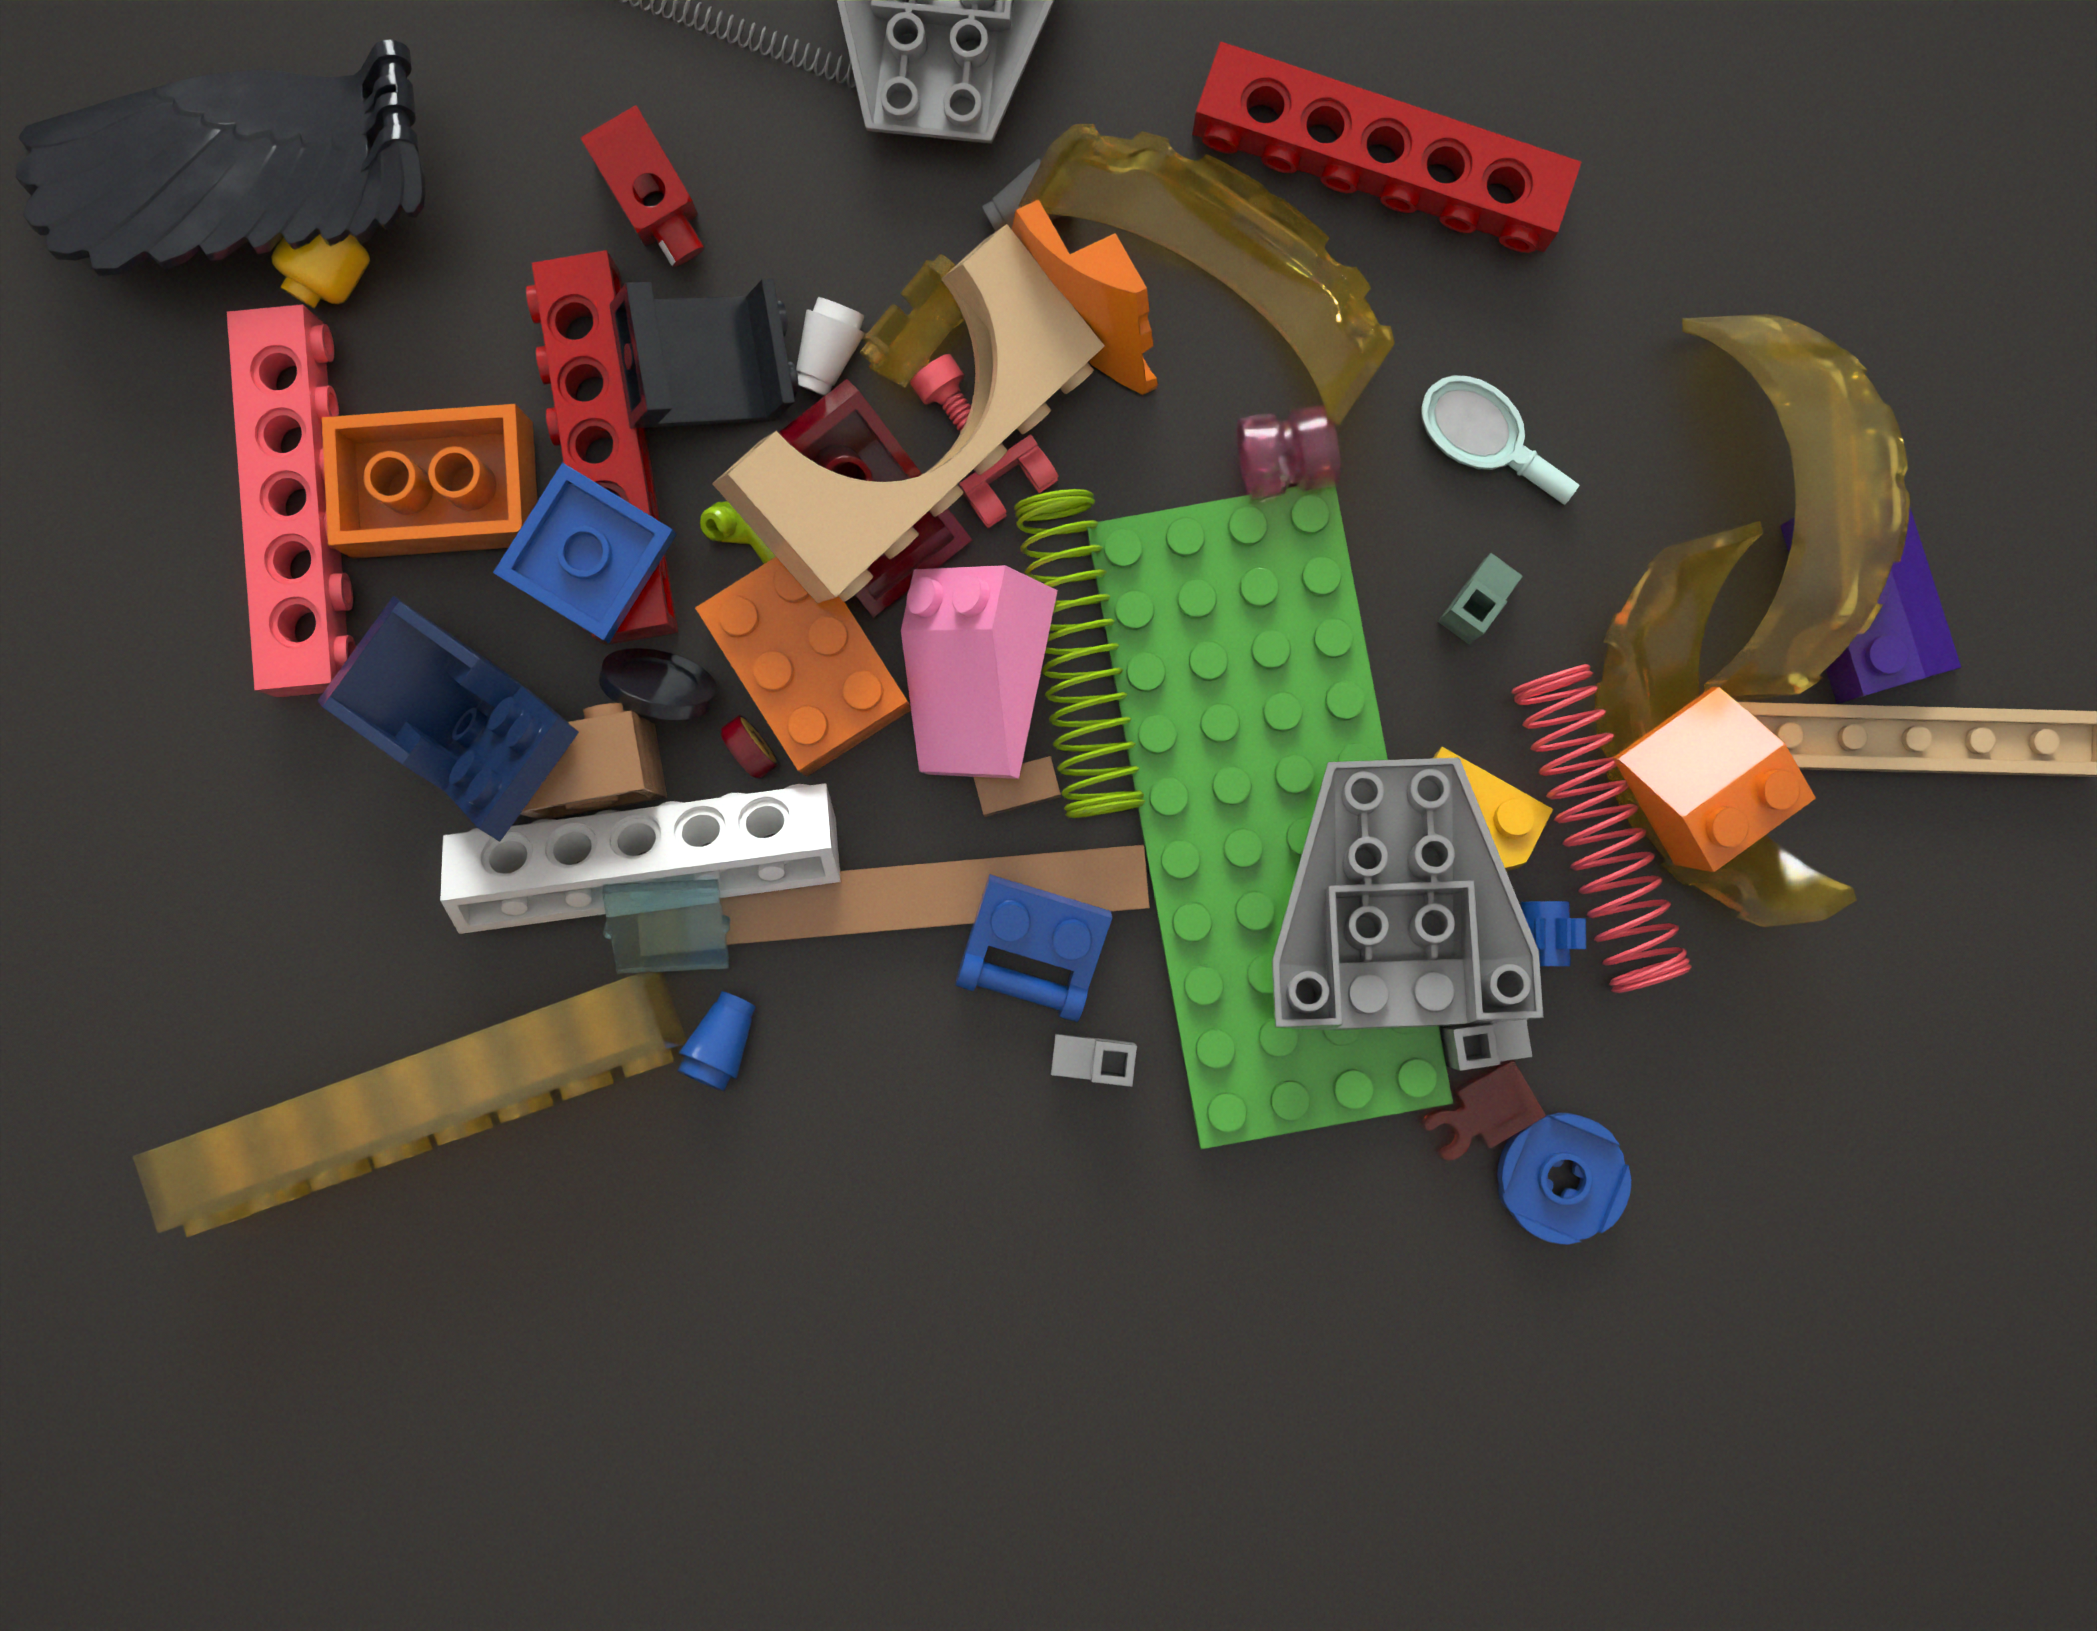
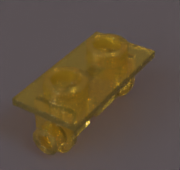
(902, 343)

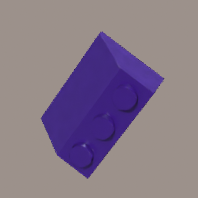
(1906, 637)

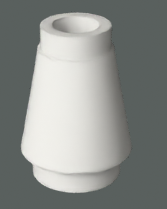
(827, 344)

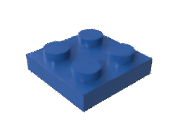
(585, 552)

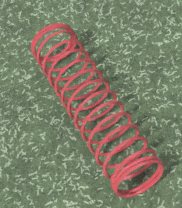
(1650, 974)

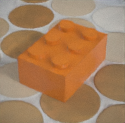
(428, 480)
(803, 665)

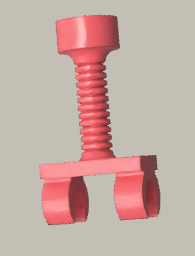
(940, 384)

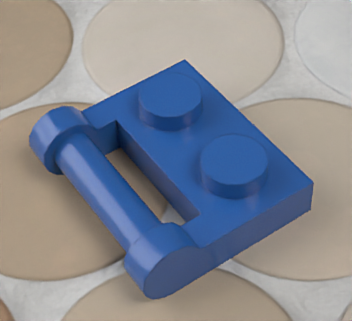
(1039, 928)

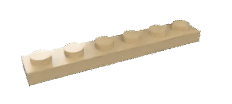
(1934, 738)

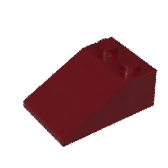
(854, 442)

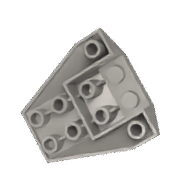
(939, 62)
(1402, 908)

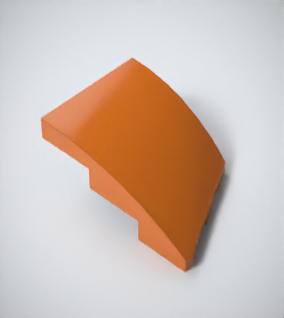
(1102, 290)

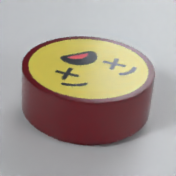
(748, 747)

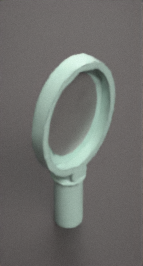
(1486, 432)

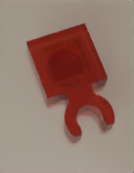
(1493, 1107)

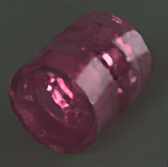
(1310, 449)

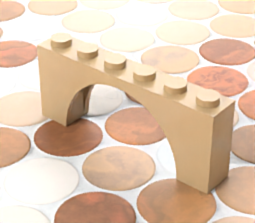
(1024, 351)

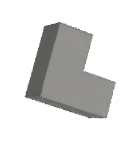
(1485, 1044)
(1094, 1059)

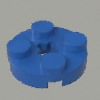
(1579, 1211)

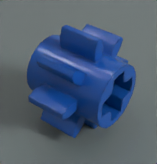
(1554, 931)

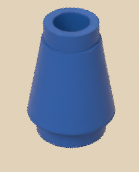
(718, 1042)

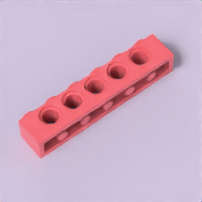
(260, 348)

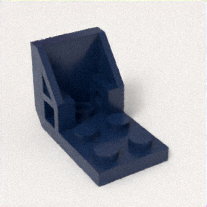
(449, 716)

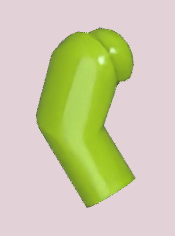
(725, 525)

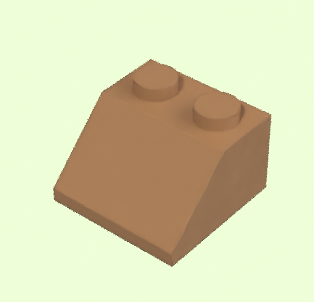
(605, 767)

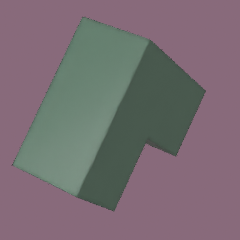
(1480, 599)

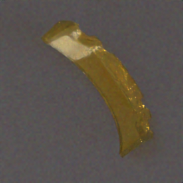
(1232, 232)
(1847, 501)
(1654, 674)

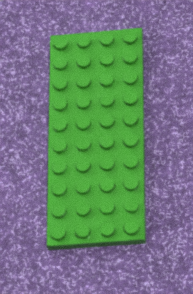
(1239, 694)

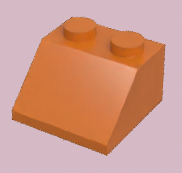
(1712, 781)

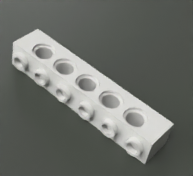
(548, 886)

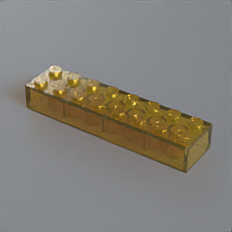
(400, 1105)

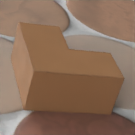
(1035, 785)

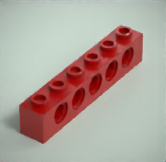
(1416, 136)
(561, 293)

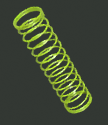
(1053, 506)

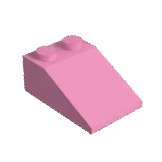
(974, 666)

